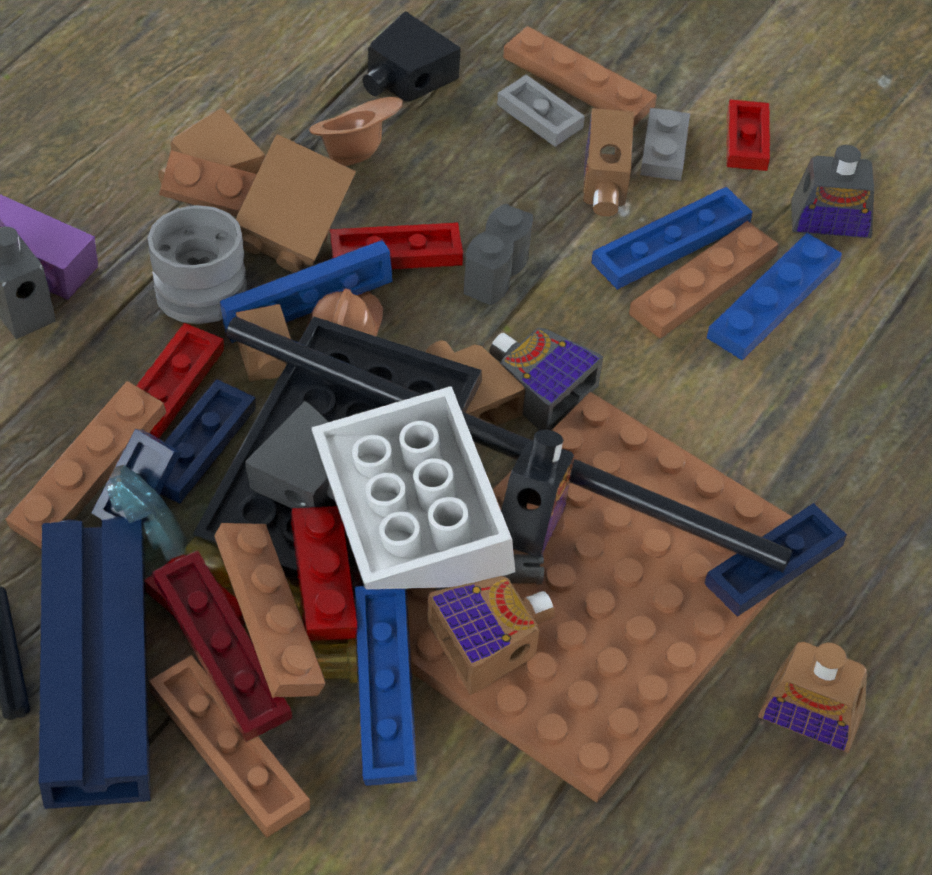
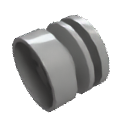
(196, 262)

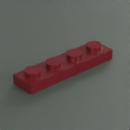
(221, 645)

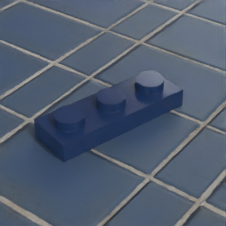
(205, 435)
(744, 582)

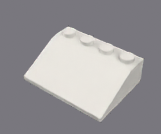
(415, 495)

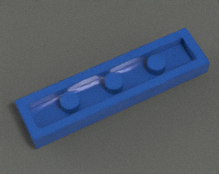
(670, 237)
(300, 291)
(774, 296)
(385, 686)

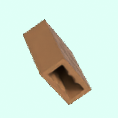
(292, 204)

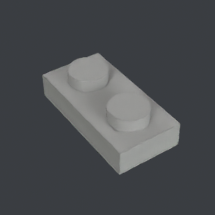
(540, 110)
(665, 144)

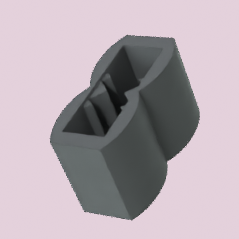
(497, 254)

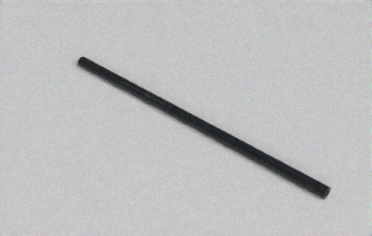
(512, 445)

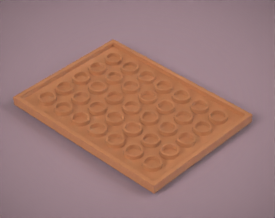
(627, 604)

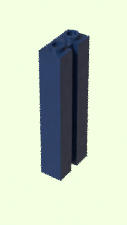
(93, 665)

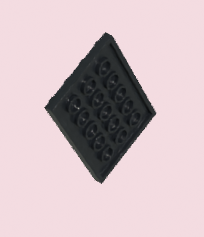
(392, 361)

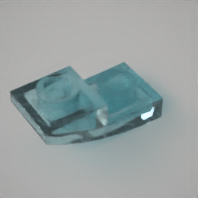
(140, 500)

